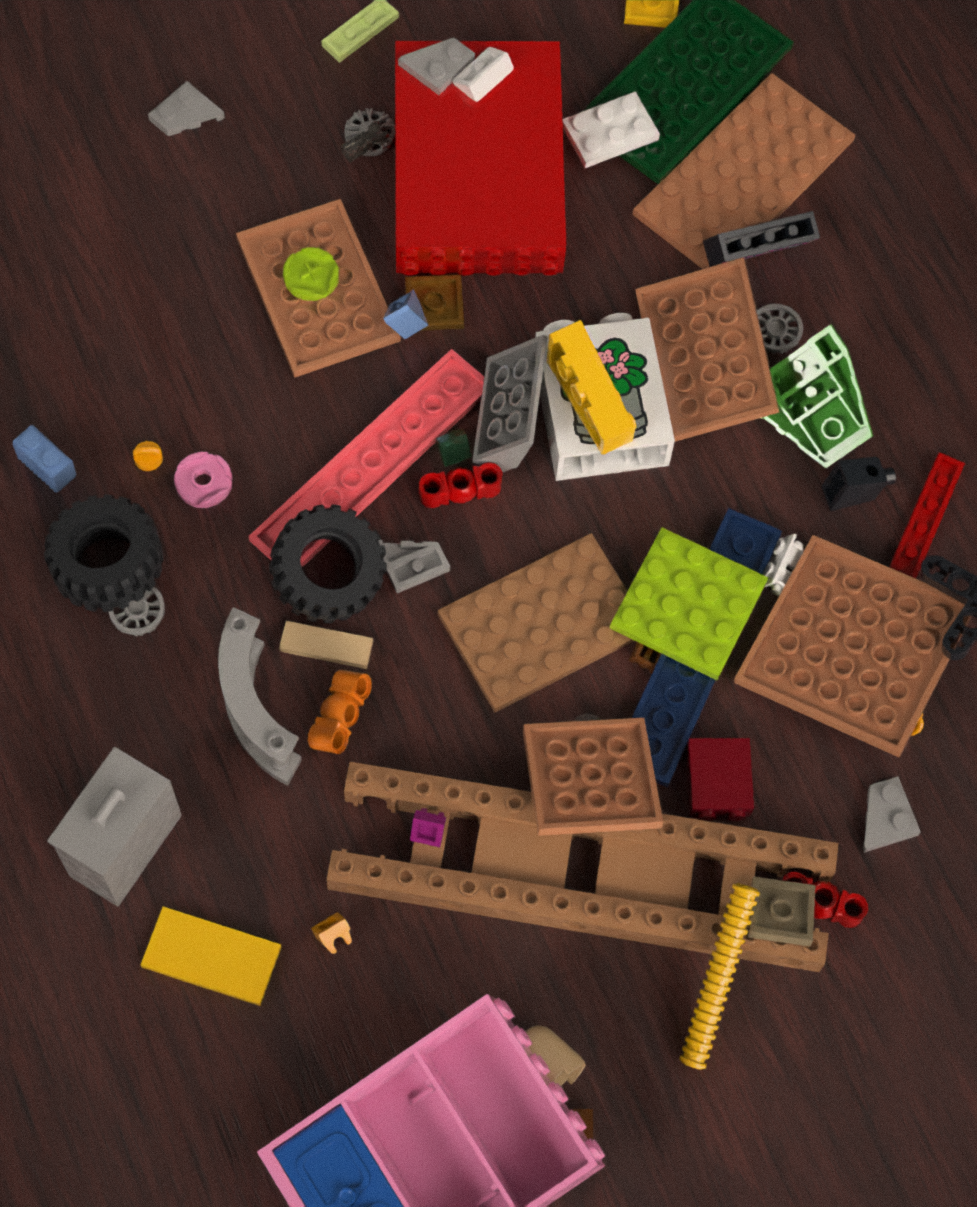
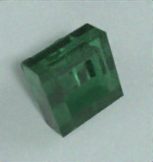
(453, 447)

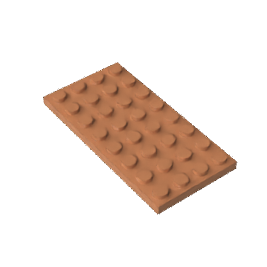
(744, 169)

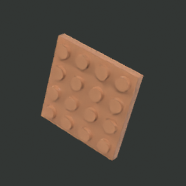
(592, 776)

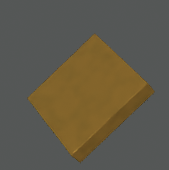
(439, 299)

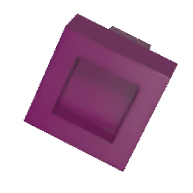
(428, 828)

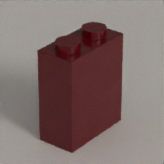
(719, 778)

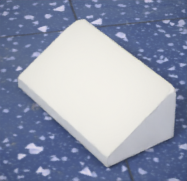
(484, 73)

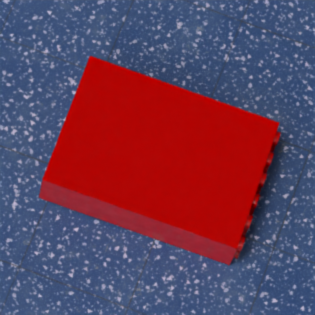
(482, 176)

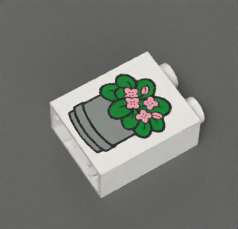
(633, 367)

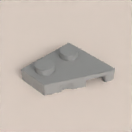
(437, 63)
(184, 110)
(888, 815)

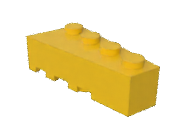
(589, 387)

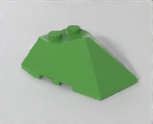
(820, 399)

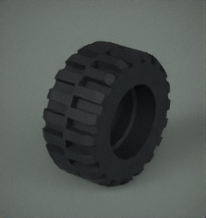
(96, 521)
(354, 537)

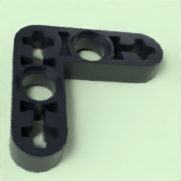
(967, 597)

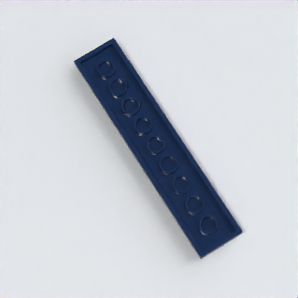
(680, 692)

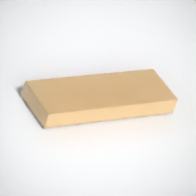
(326, 644)

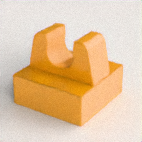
(330, 929)

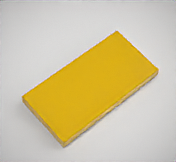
(211, 956)

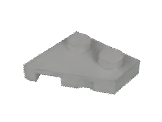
(413, 563)

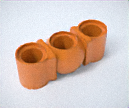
(339, 711)

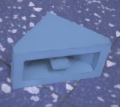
(406, 315)

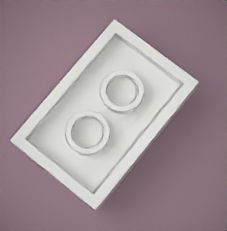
(610, 129)

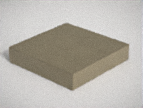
(783, 911)

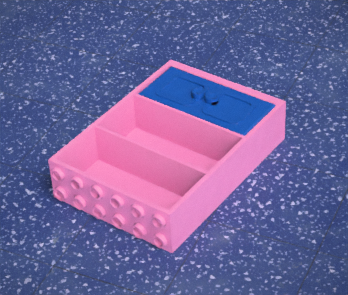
(442, 1126)

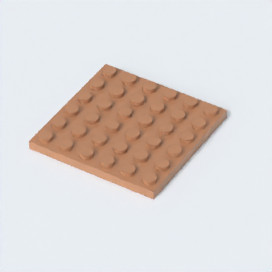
(853, 645)

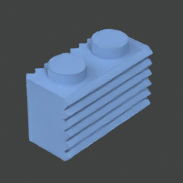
(44, 458)

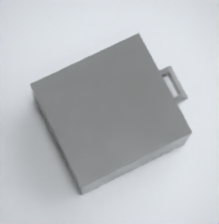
(116, 826)

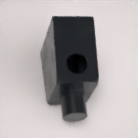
(856, 482)

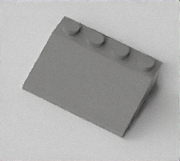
(510, 404)

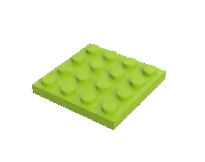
(689, 603)

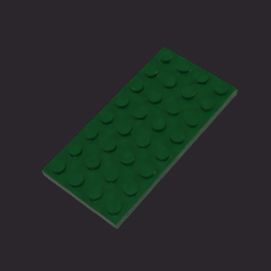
(695, 77)

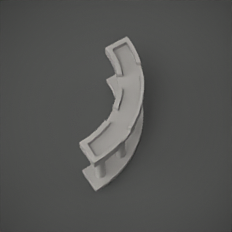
(253, 726)

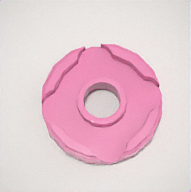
(203, 495)

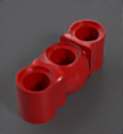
(472, 479)
(837, 901)

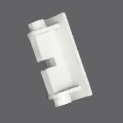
(784, 555)

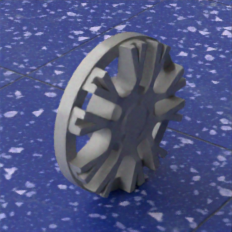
(369, 113)
(777, 327)
(140, 611)

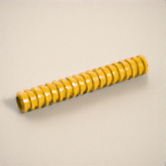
(719, 976)

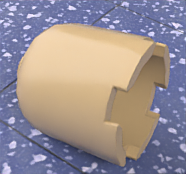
(558, 1055)

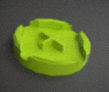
(311, 274)

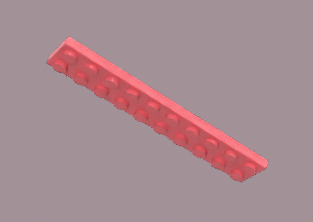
(382, 449)

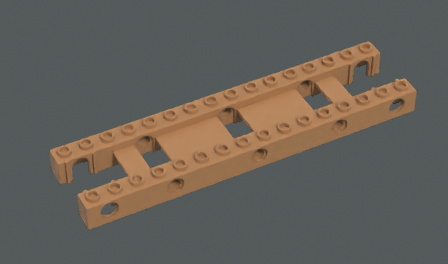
(522, 875)

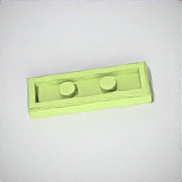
(360, 29)

